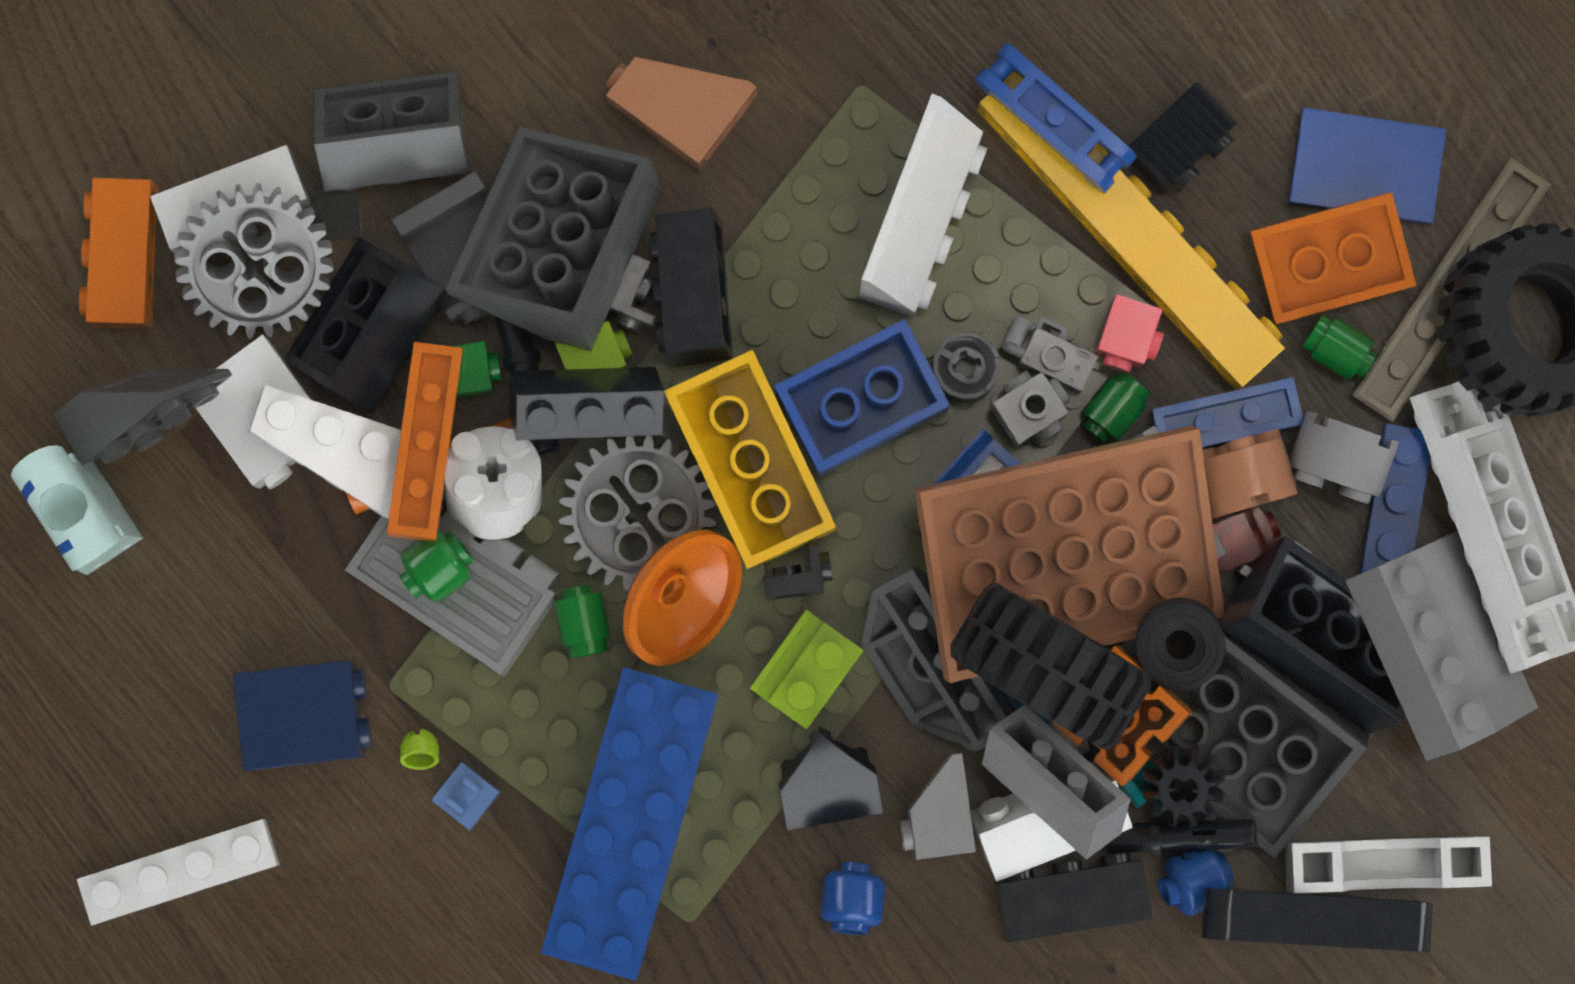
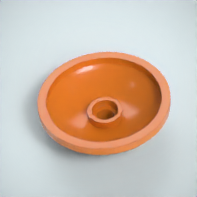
(682, 597)

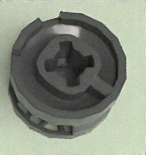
(966, 366)

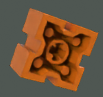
(1157, 716)

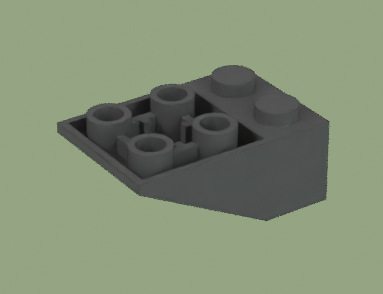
(135, 410)

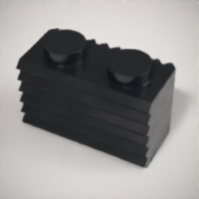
(1181, 138)

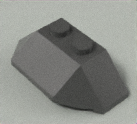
(906, 654)

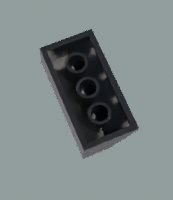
(1310, 630)

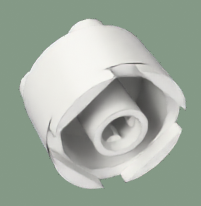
(493, 482)

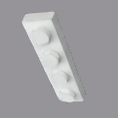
(178, 872)

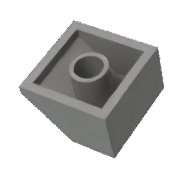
(940, 815)

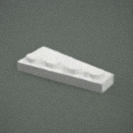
(333, 443)

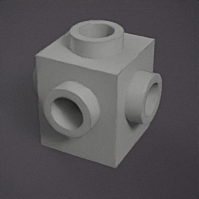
(1022, 424)

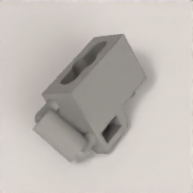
(1049, 353)

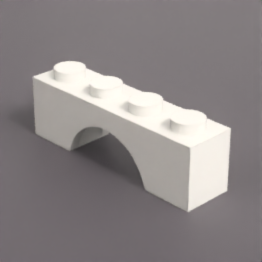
(1388, 864)

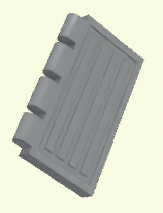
(488, 614)

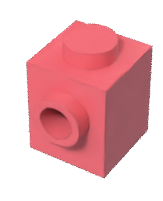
(1129, 334)

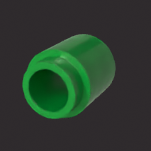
(1340, 347)
(1114, 408)
(582, 621)

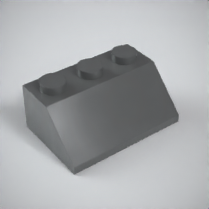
(390, 131)

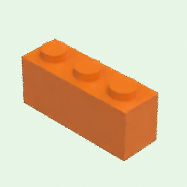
(119, 254)

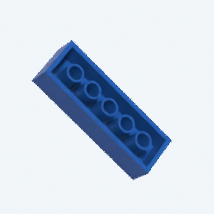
(630, 824)

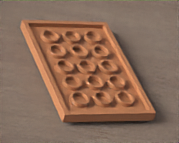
(1077, 535)

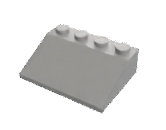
(1440, 647)

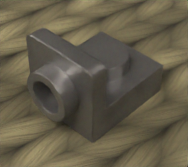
(634, 287)

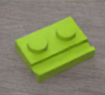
(806, 669)

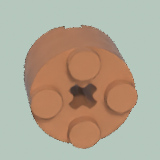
(1248, 473)

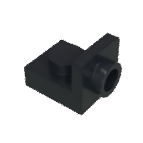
(791, 582)

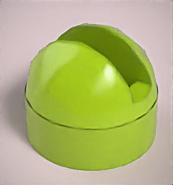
(419, 751)

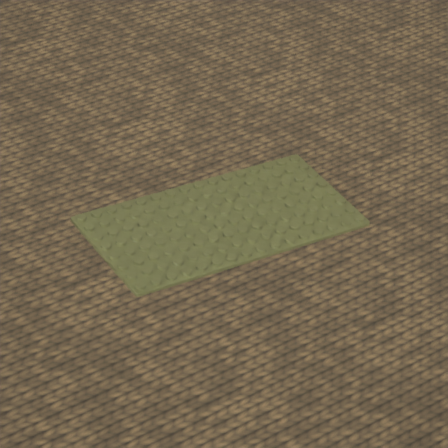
(794, 305)

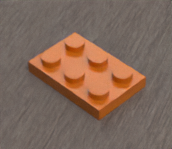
(1333, 258)

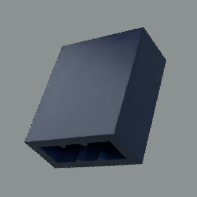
(301, 715)

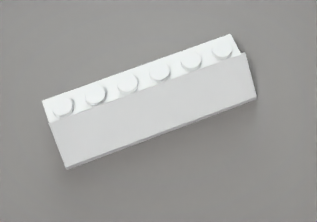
(1499, 524)

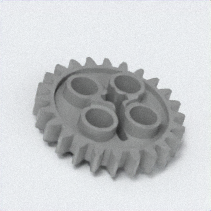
(288, 235)
(602, 537)

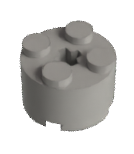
(1342, 456)

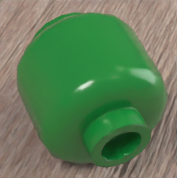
(436, 566)

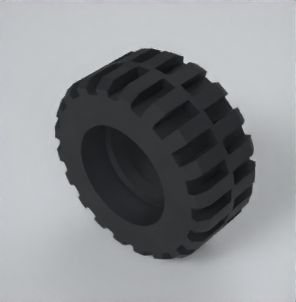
(1479, 325)
(1050, 666)

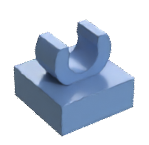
(466, 796)

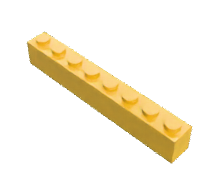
(1151, 253)

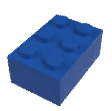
(861, 397)

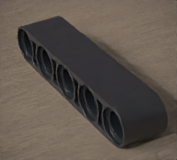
(1316, 920)

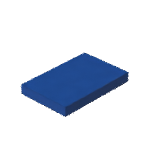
(1360, 157)

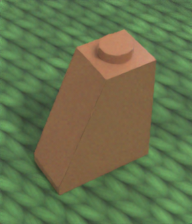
(680, 105)

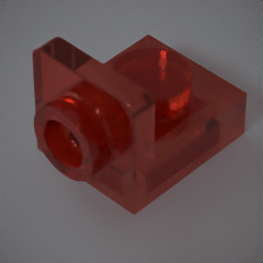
(1246, 537)

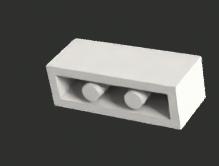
(270, 169)
(1017, 837)

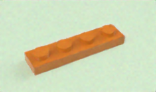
(425, 442)

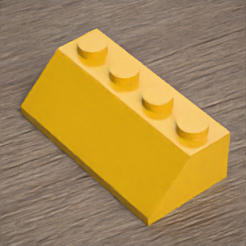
(750, 460)

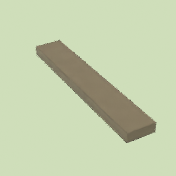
(1416, 337)

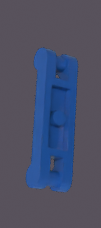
(1055, 117)

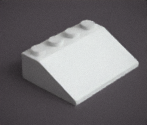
(922, 209)

